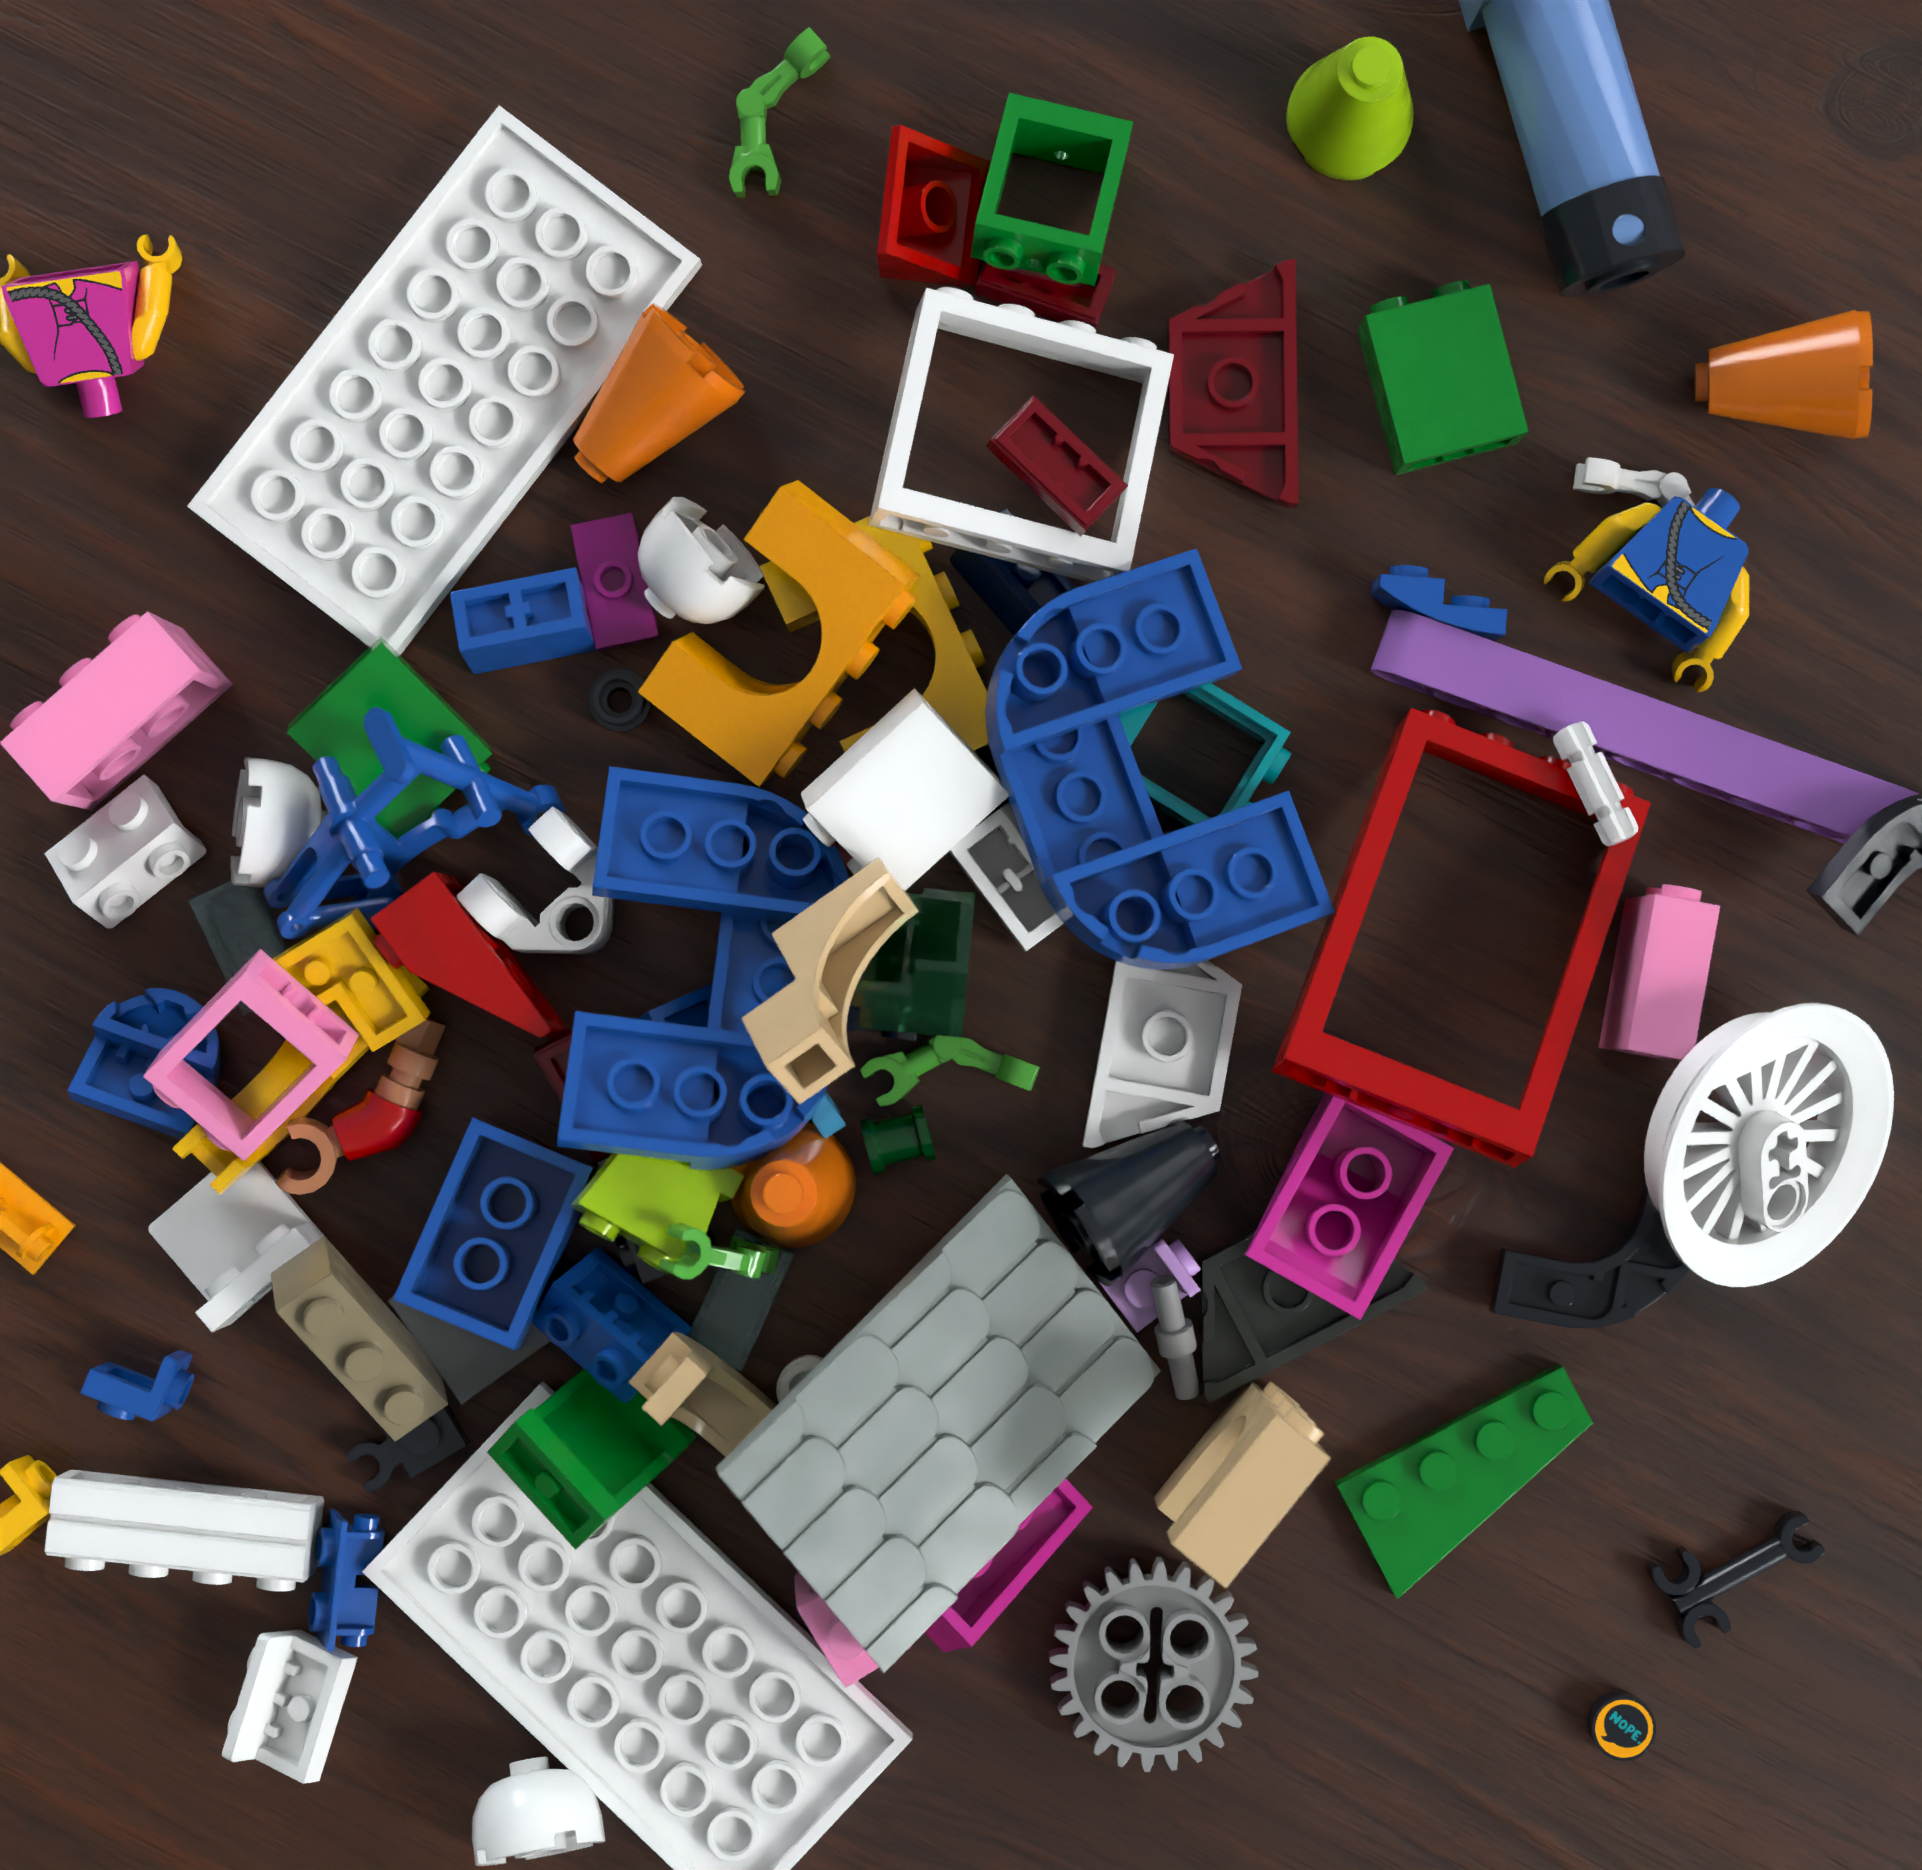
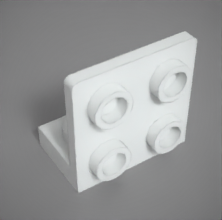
(233, 1241)

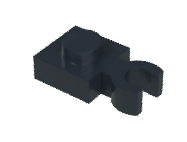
(417, 1450)

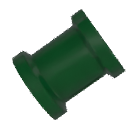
(897, 1139)

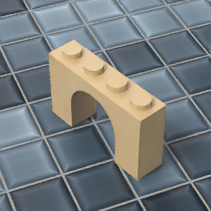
(1241, 1479)

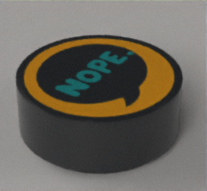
(1621, 1726)

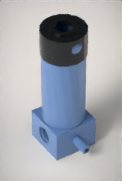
(1581, 141)

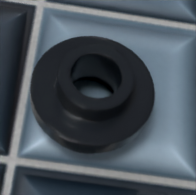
(600, 695)

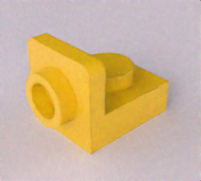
(29, 1505)

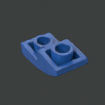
(1413, 591)

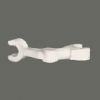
(1607, 477)

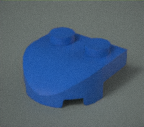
(124, 1048)

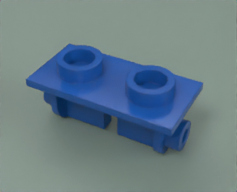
(341, 1605)

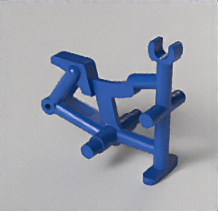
(355, 836)

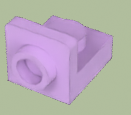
(1134, 1291)

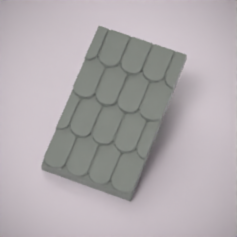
(940, 1423)

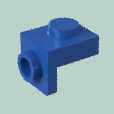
(128, 1393)

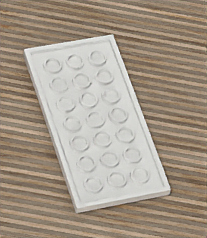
(443, 384)
(643, 1667)

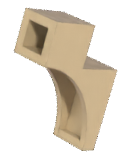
(827, 949)

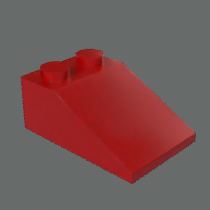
(448, 947)

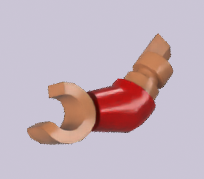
(376, 1122)

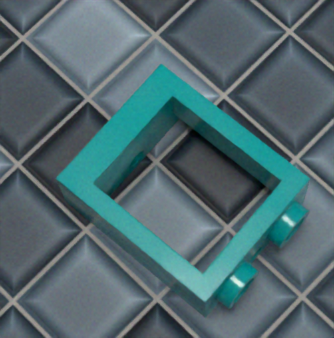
(1264, 766)

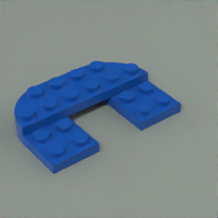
(1084, 801)
(680, 1086)

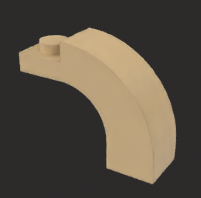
(701, 1392)

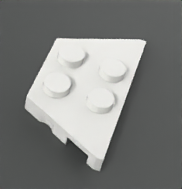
(1161, 1049)

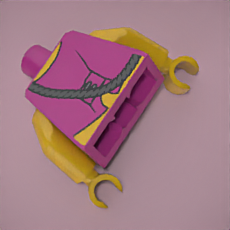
(88, 322)

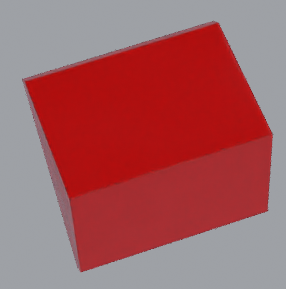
(930, 210)

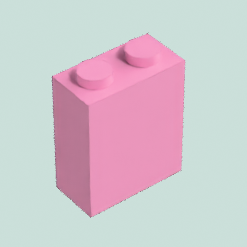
(1660, 973)

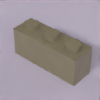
(358, 1338)

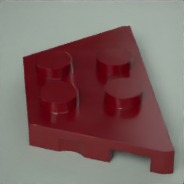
(1238, 385)

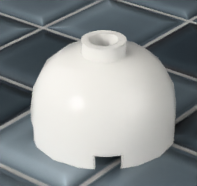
(694, 568)
(272, 820)
(535, 1814)

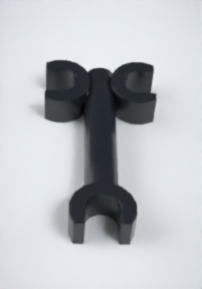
(1693, 1593)

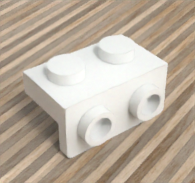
(124, 853)
(289, 1704)

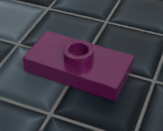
(613, 582)

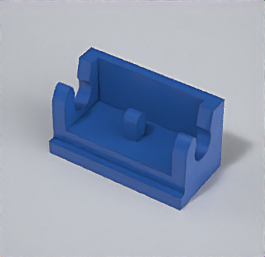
(522, 621)

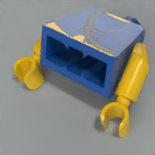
(1672, 572)

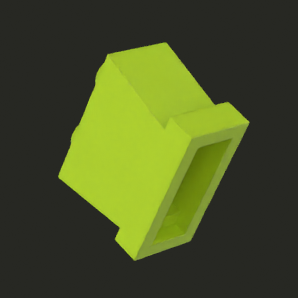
(646, 1195)

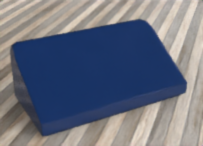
(1009, 588)

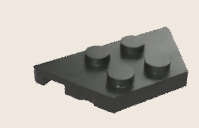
(1263, 1320)

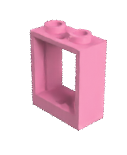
(286, 1008)

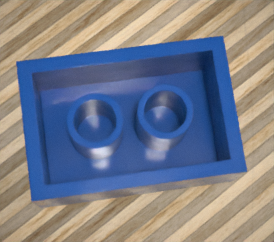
(494, 1235)

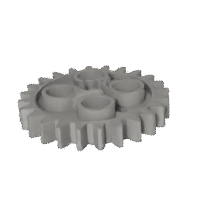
(1209, 1666)

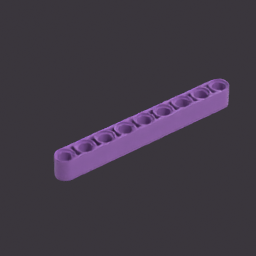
(1630, 727)

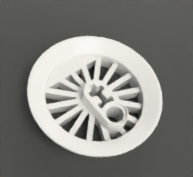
(1747, 1190)

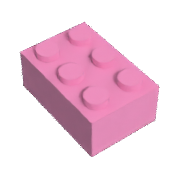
(114, 711)

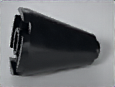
(1128, 1195)

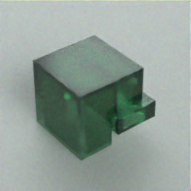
(921, 969)

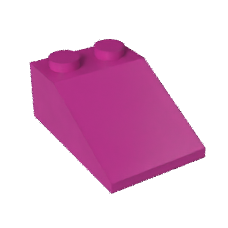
(1347, 1202)
(1009, 1569)

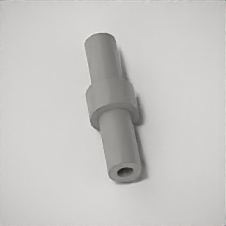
(1175, 1337)

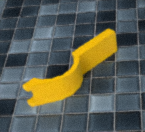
(262, 1092)

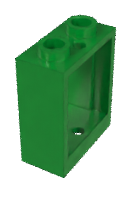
(1062, 137)

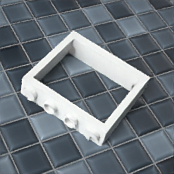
(998, 533)

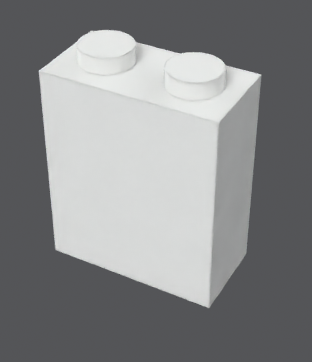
(902, 793)

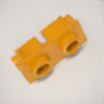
(28, 1223)

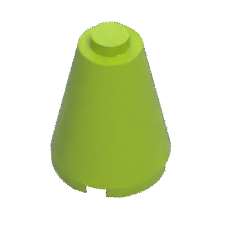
(1352, 110)

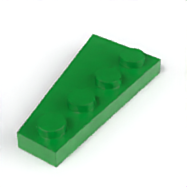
(1453, 1478)

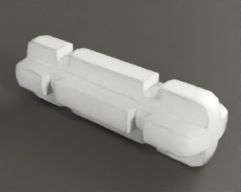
(1595, 783)

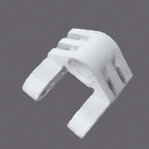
(508, 919)

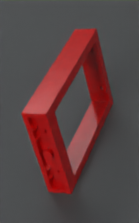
(1393, 1087)

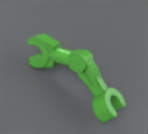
(800, 60)
(941, 1049)
(741, 1257)

